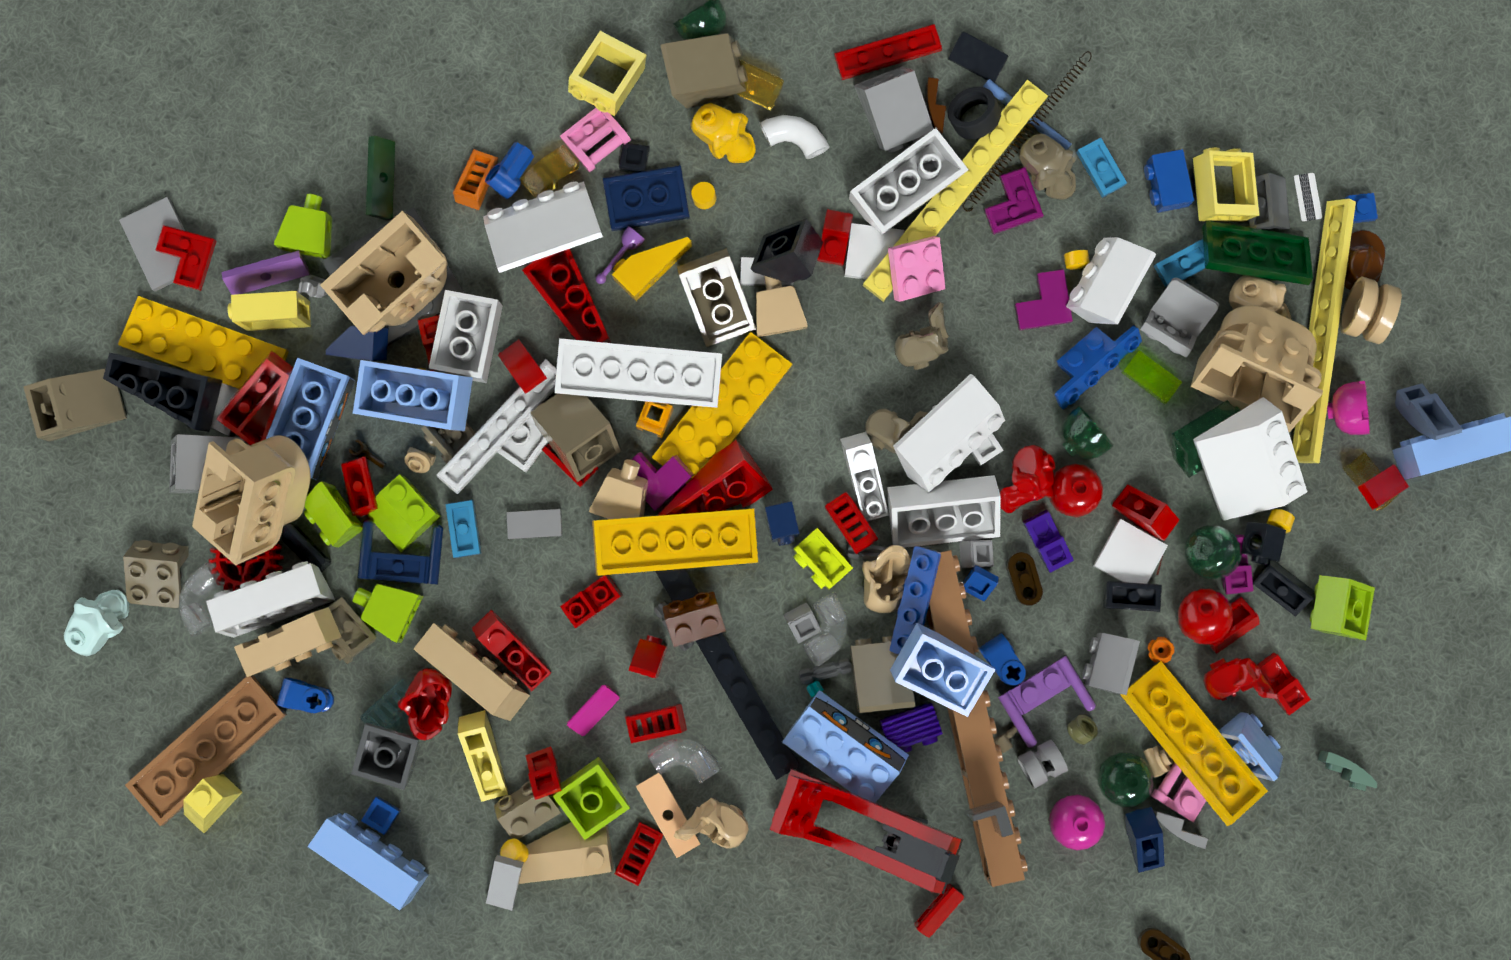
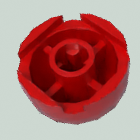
(1076, 490)
(1205, 616)

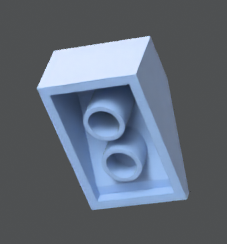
(941, 670)
(1253, 746)

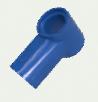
(506, 175)

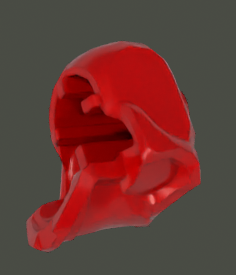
(1031, 478)
(1237, 674)
(427, 703)

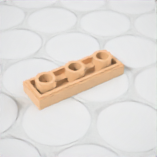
(658, 799)

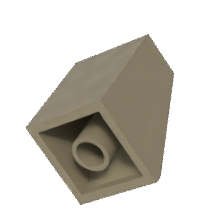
(704, 69)
(576, 432)
(873, 679)

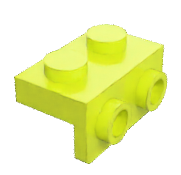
(822, 559)

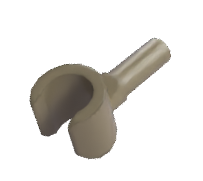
(1003, 740)

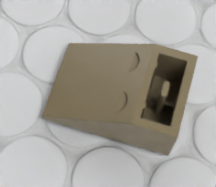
(73, 404)

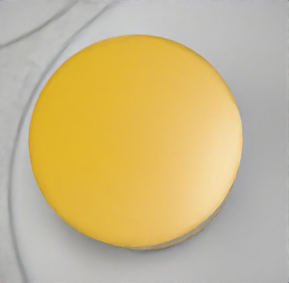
(703, 195)
(1076, 259)
(1281, 519)
(514, 850)

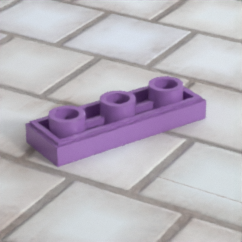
(265, 273)

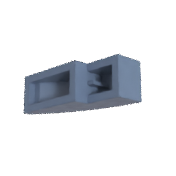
(1426, 412)

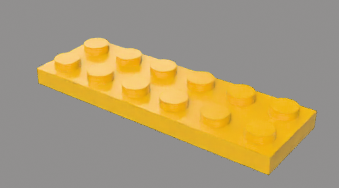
(194, 343)
(743, 388)
(674, 541)
(1194, 743)

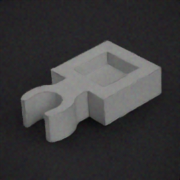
(311, 285)

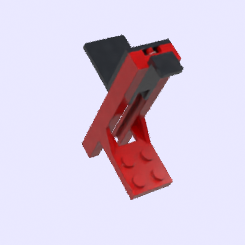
(909, 849)

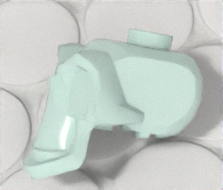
(96, 622)

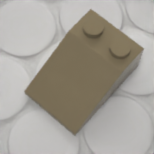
(716, 297)

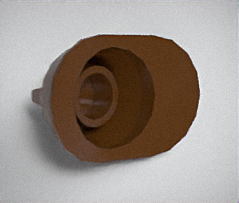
(1364, 258)

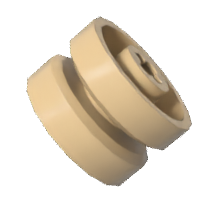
(1370, 310)

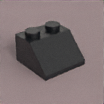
(788, 253)

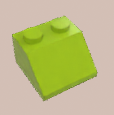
(402, 512)
(331, 514)
(1342, 607)
(591, 798)

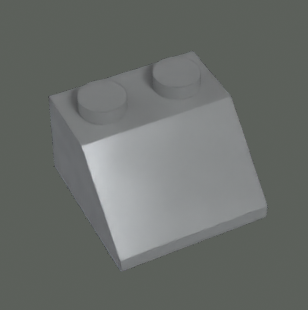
(1110, 663)

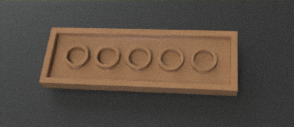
(206, 748)

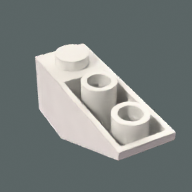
(864, 476)

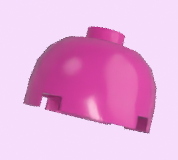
(1350, 408)
(1077, 822)

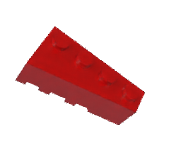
(567, 295)

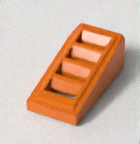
(468, 194)

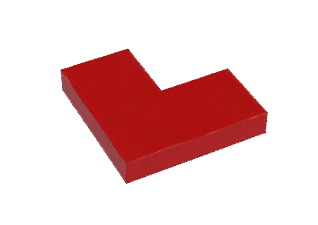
(194, 254)

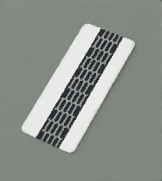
(1308, 197)

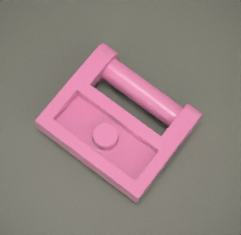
(589, 132)
(1187, 799)

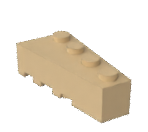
(471, 672)

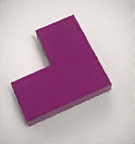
(1021, 204)
(1050, 308)
(665, 481)

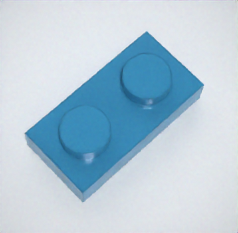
(1101, 167)
(1182, 264)
(463, 529)

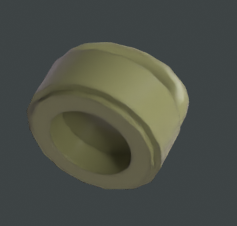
(1082, 729)

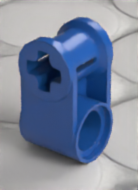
(1001, 655)
(300, 696)

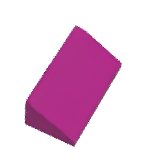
(593, 710)

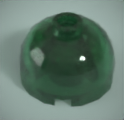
(703, 21)
(1084, 436)
(1212, 552)
(1125, 779)

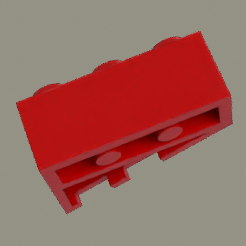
(257, 400)

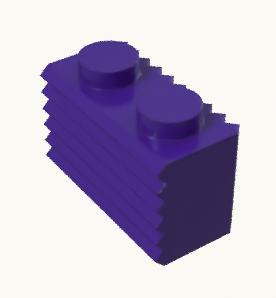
(912, 727)

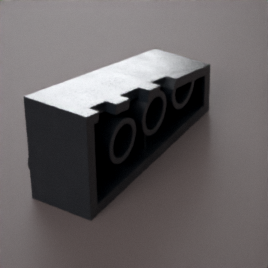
(174, 391)

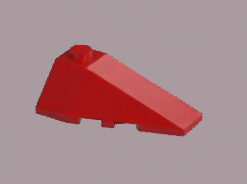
(723, 482)

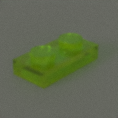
(1151, 377)

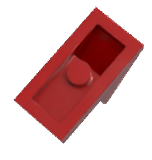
(835, 237)

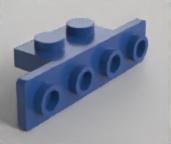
(1091, 360)
(916, 595)

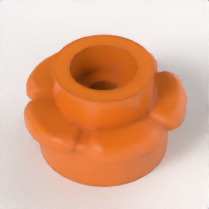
(1166, 645)

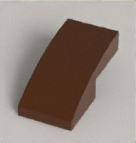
(935, 111)

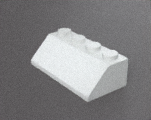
(907, 181)
(949, 433)
(946, 514)
(269, 600)

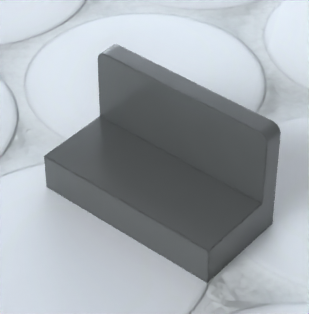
(1271, 203)
(998, 816)

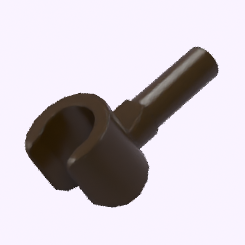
(364, 452)

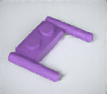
(1038, 690)

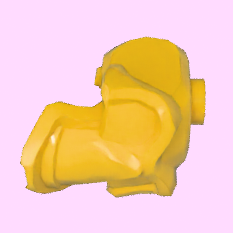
(724, 133)

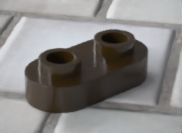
(1026, 578)
(1163, 948)

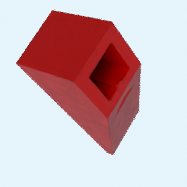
(510, 650)

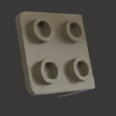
(154, 573)

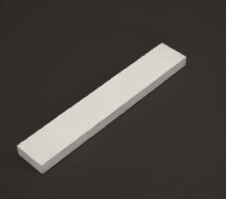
(496, 432)

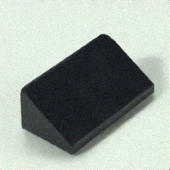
(978, 57)
(304, 547)
(1284, 587)
(1132, 596)

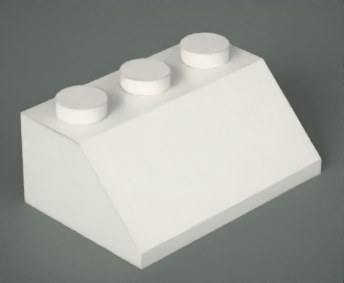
(1110, 281)
(466, 335)

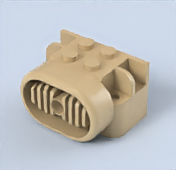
(368, 279)
(1258, 358)
(250, 495)

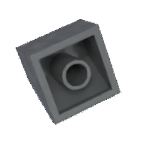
(386, 756)

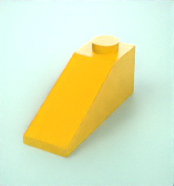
(647, 267)

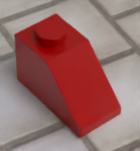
(1146, 512)
(648, 657)

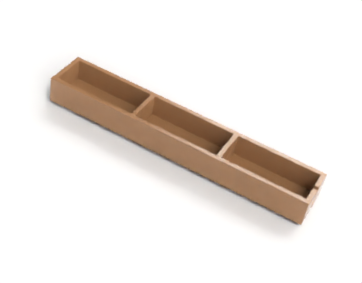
(974, 735)

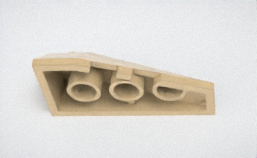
(567, 855)

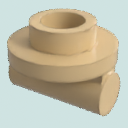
(418, 460)
(1158, 760)

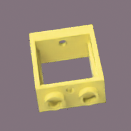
(617, 53)
(1244, 184)
(270, 310)

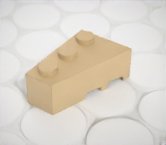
(289, 642)

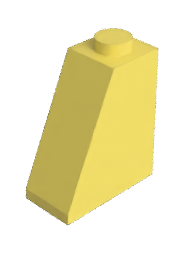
(209, 800)

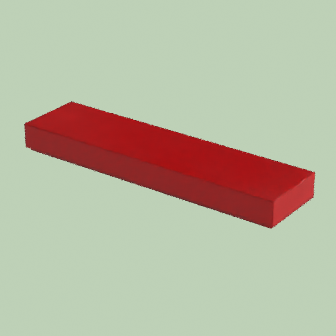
(888, 52)

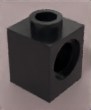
(1263, 542)

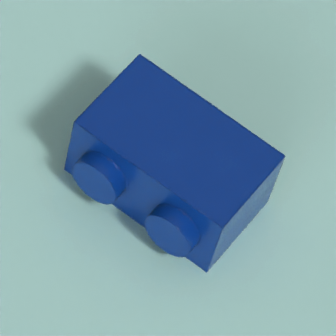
(1169, 181)

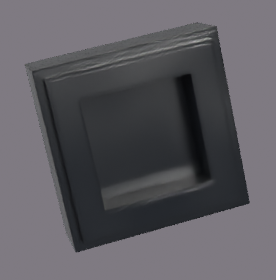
(634, 157)

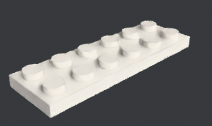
(638, 373)

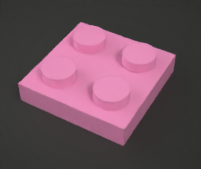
(916, 268)

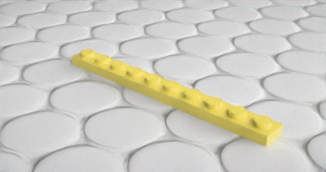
(979, 162)
(1325, 321)

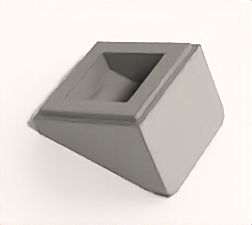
(976, 553)
(802, 622)

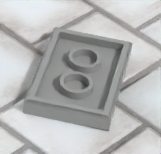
(143, 234)

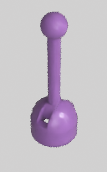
(630, 240)

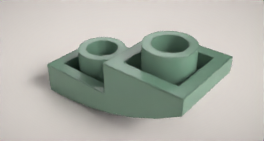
(1352, 772)

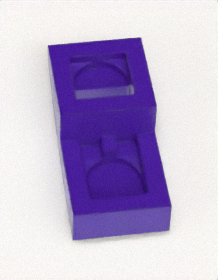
(1048, 541)

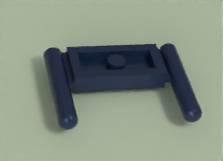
(399, 566)

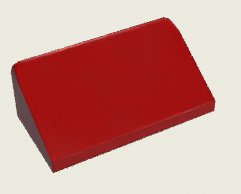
(359, 487)
(1243, 621)
(938, 911)

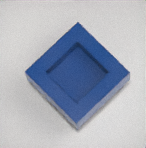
(1365, 207)
(980, 583)
(380, 815)

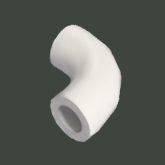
(795, 130)

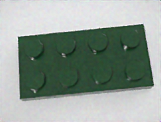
(1257, 253)

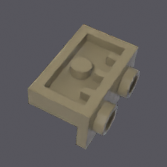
(353, 631)

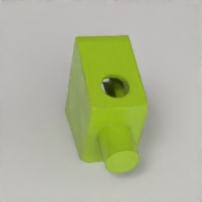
(306, 229)
(388, 609)

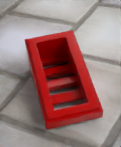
(839, 504)
(678, 719)
(628, 875)

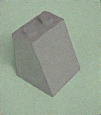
(894, 108)
(188, 460)

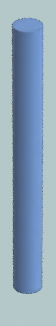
(1045, 129)

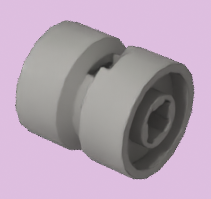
(1032, 765)

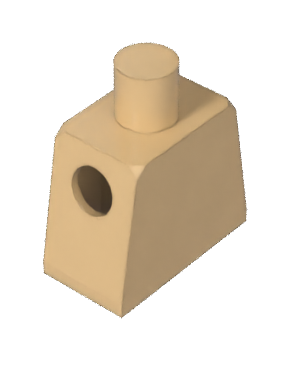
(778, 309)
(621, 493)

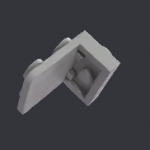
(1179, 316)

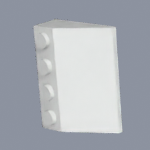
(541, 226)
(1251, 461)

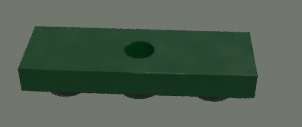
(380, 178)

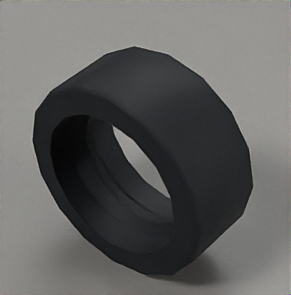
(982, 125)

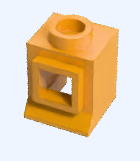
(651, 425)

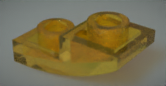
(549, 170)

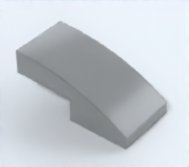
(1174, 826)

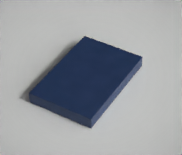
(646, 198)

